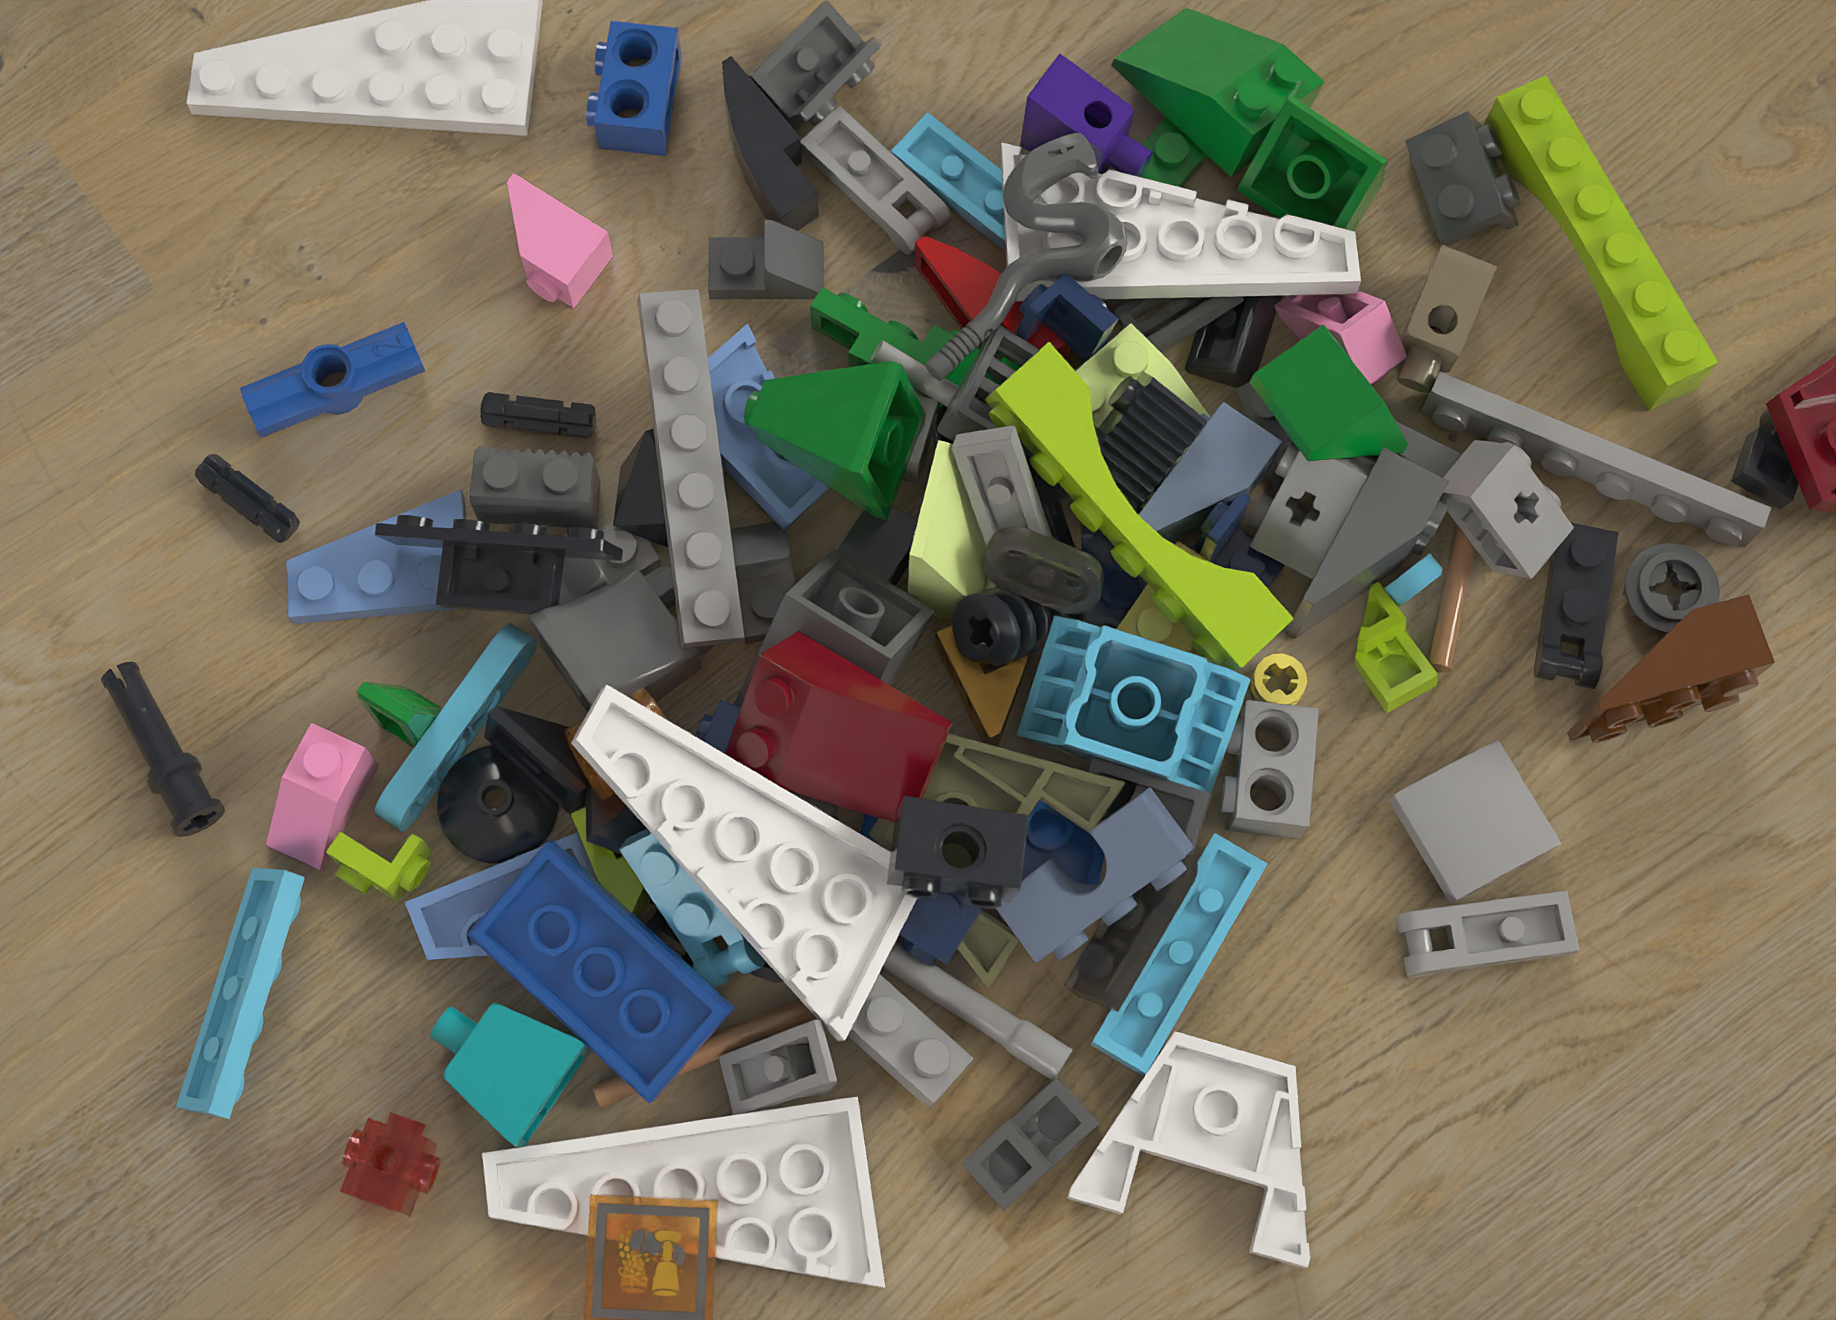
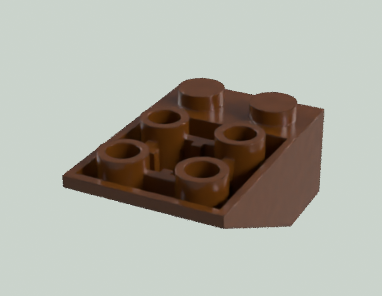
(1700, 661)

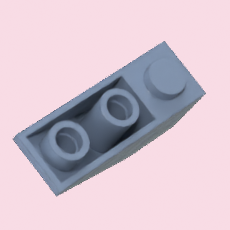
(1218, 465)

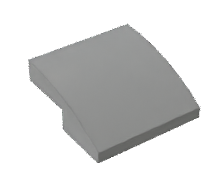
(1474, 821)

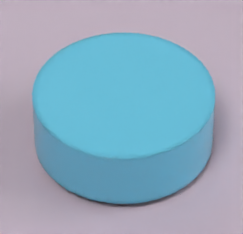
(1414, 580)

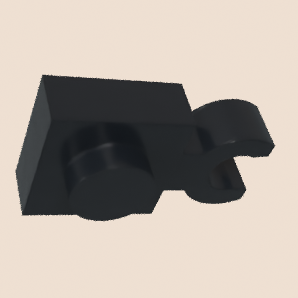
(1765, 466)

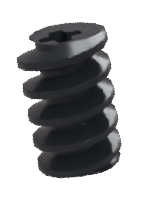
(1002, 626)

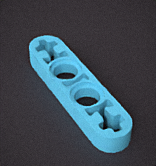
(455, 727)

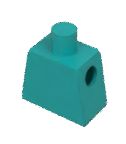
(508, 1067)

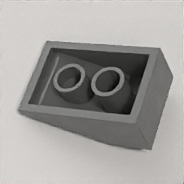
(1389, 519)

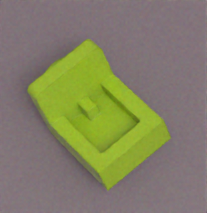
(365, 869)

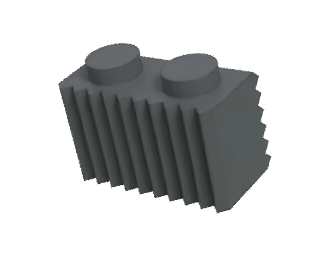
(535, 488)

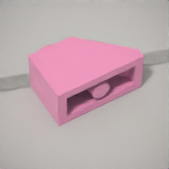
(556, 244)
(1356, 322)
(318, 795)

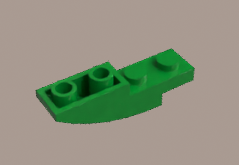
(850, 325)

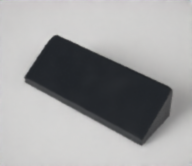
(1233, 343)

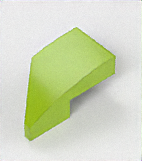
(1388, 656)

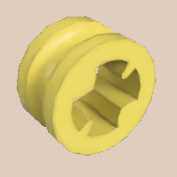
(1278, 665)

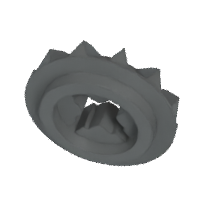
(1687, 571)

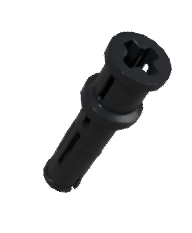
(171, 771)

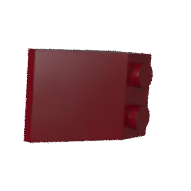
(835, 730)

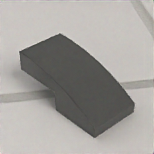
(1031, 1143)

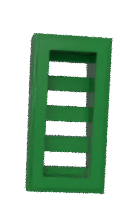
(398, 710)

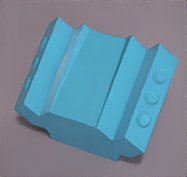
(1132, 703)

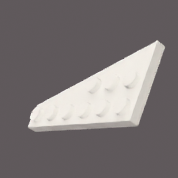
(396, 67)
(1191, 244)
(773, 864)
(784, 1180)

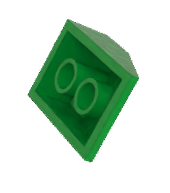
(1217, 83)

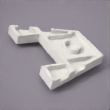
(1217, 1115)

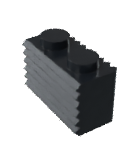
(1145, 435)

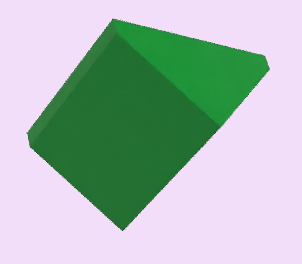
(1326, 401)

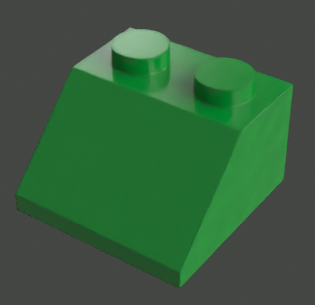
(1313, 170)

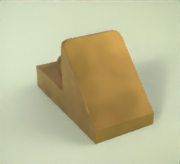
(985, 696)

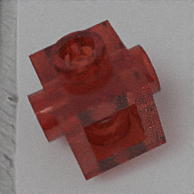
(368, 1158)

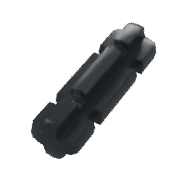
(538, 415)
(247, 498)

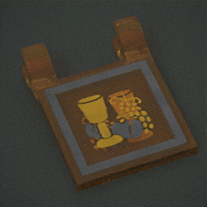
(650, 1258)

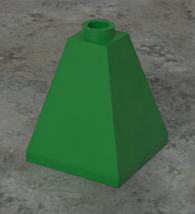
(843, 428)

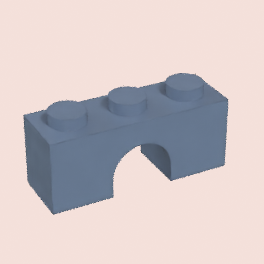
(1139, 847)

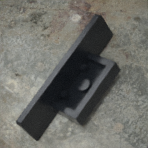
(495, 569)

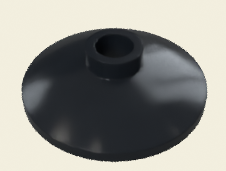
(500, 832)

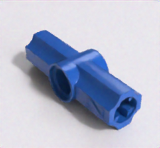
(298, 393)

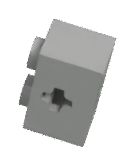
(1504, 508)
(1302, 537)

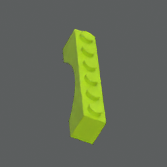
(1646, 316)
(1220, 606)

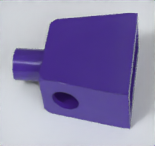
(1074, 102)

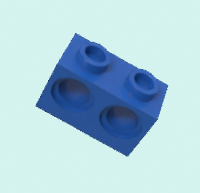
(644, 88)

